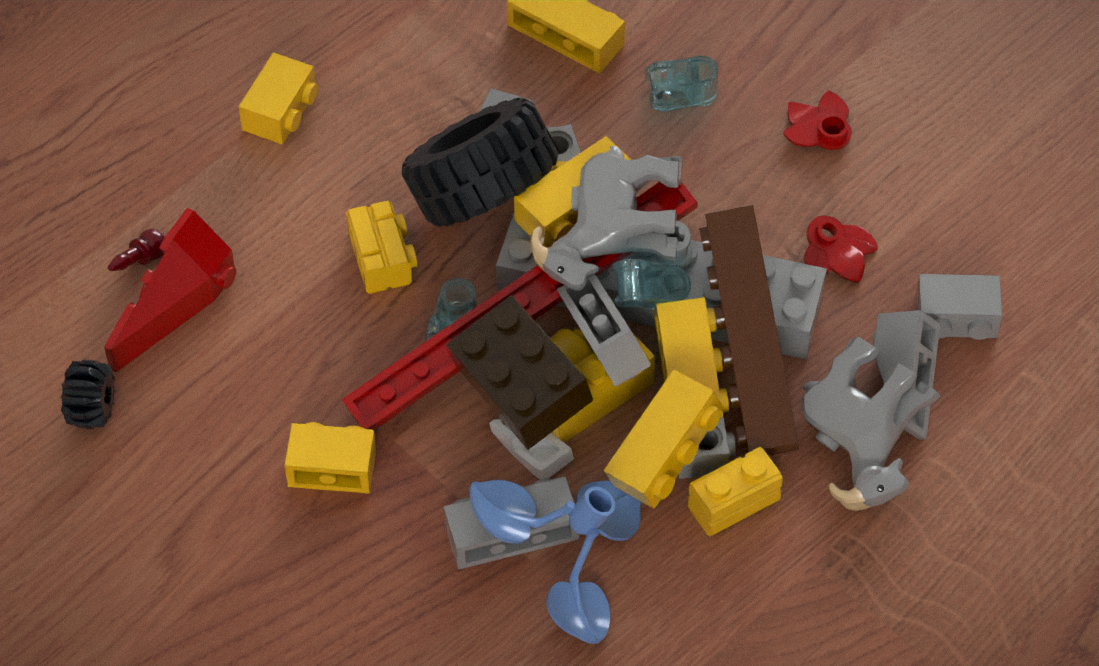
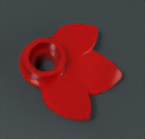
(821, 124)
(843, 251)

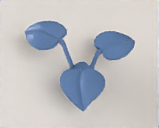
(600, 507)

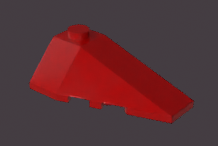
(183, 284)

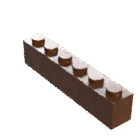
(751, 331)

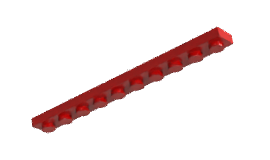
(431, 361)

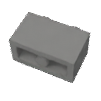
(961, 304)

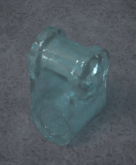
(685, 83)
(649, 283)
(445, 311)

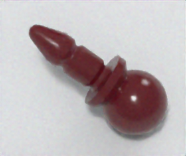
(140, 250)

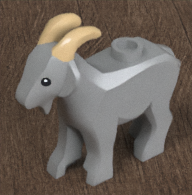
(609, 217)
(864, 424)

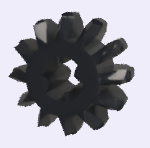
(87, 394)

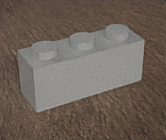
(605, 330)
(476, 546)

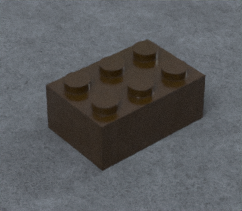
(520, 372)

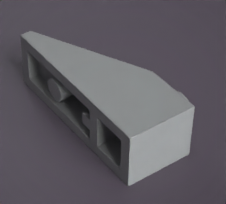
(913, 342)

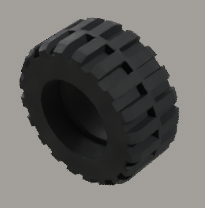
(480, 162)

